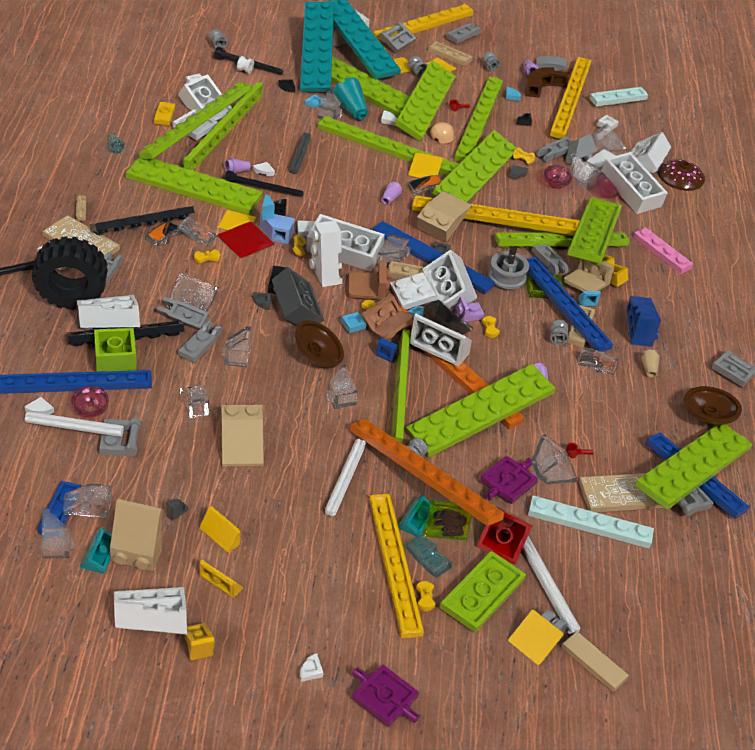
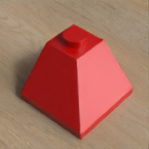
(506, 537)

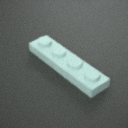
(618, 96)

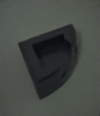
(287, 85)
(524, 120)
(280, 207)

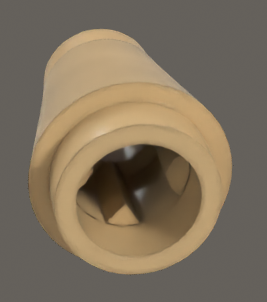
(650, 362)

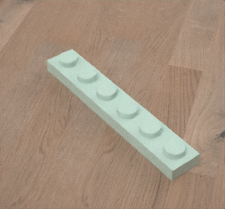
(591, 522)

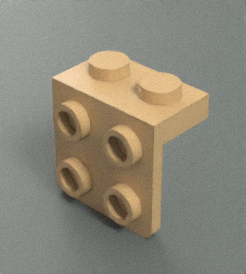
(590, 276)

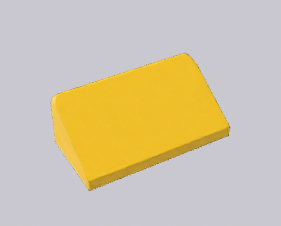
(220, 530)
(219, 579)

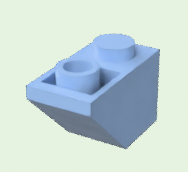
(279, 228)

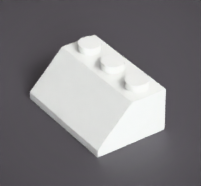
(652, 151)
(450, 279)
(439, 340)

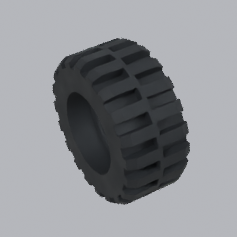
(73, 254)

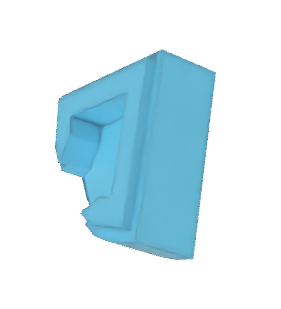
(512, 94)
(313, 101)

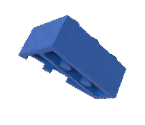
(642, 321)

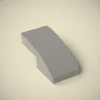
(552, 61)

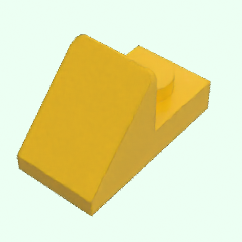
(199, 641)

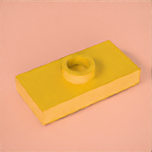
(164, 113)

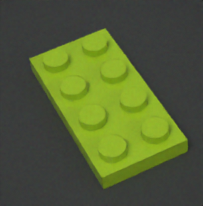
(482, 591)

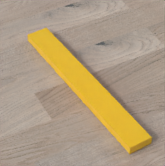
(396, 567)

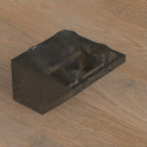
(446, 316)

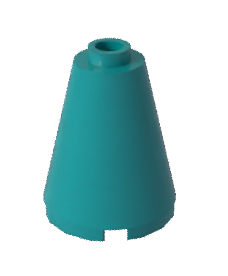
(351, 98)

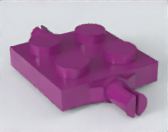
(509, 479)
(385, 695)

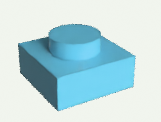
(353, 322)

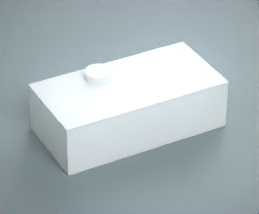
(634, 183)
(358, 244)

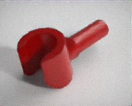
(454, 104)
(573, 450)

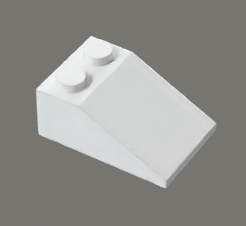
(199, 93)

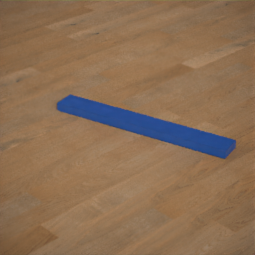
(428, 254)
(568, 306)
(74, 381)

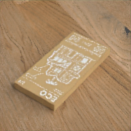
(72, 228)
(615, 493)

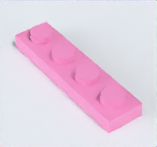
(663, 250)

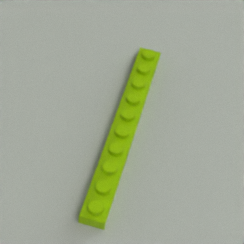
(479, 118)
(192, 122)
(221, 129)
(377, 142)

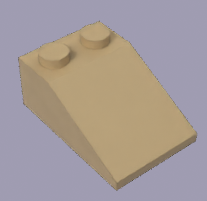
(442, 216)
(242, 435)
(136, 535)

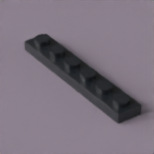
(136, 221)
(153, 330)

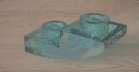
(428, 557)

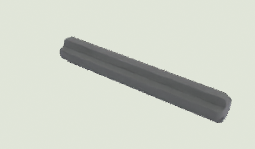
(300, 152)

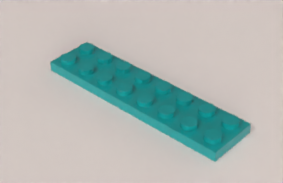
(363, 41)
(317, 46)

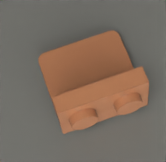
(370, 284)
(386, 318)

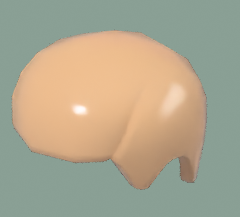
(443, 132)

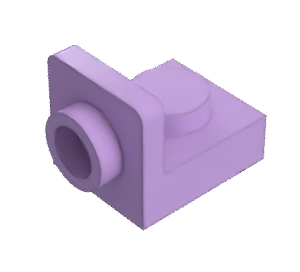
(469, 311)

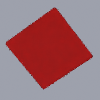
(246, 239)

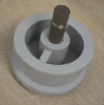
(508, 269)

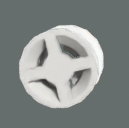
(245, 64)

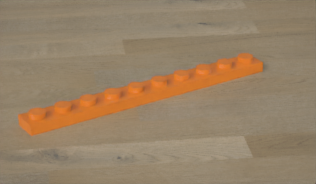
(468, 380)
(427, 472)

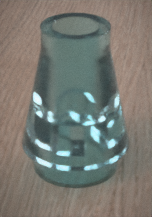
(115, 144)

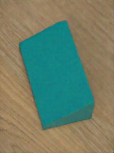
(415, 517)
(98, 552)

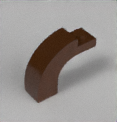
(545, 77)

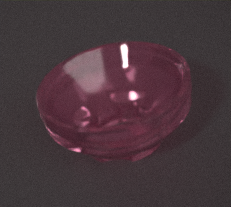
(557, 176)
(605, 186)
(88, 397)

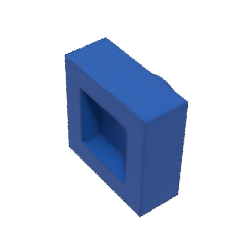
(386, 350)

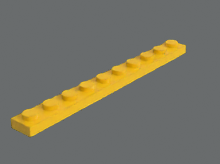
(432, 20)
(570, 98)
(511, 217)

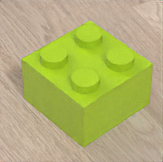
(115, 349)

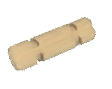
(81, 208)

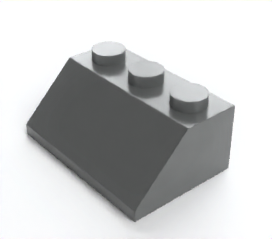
(296, 297)

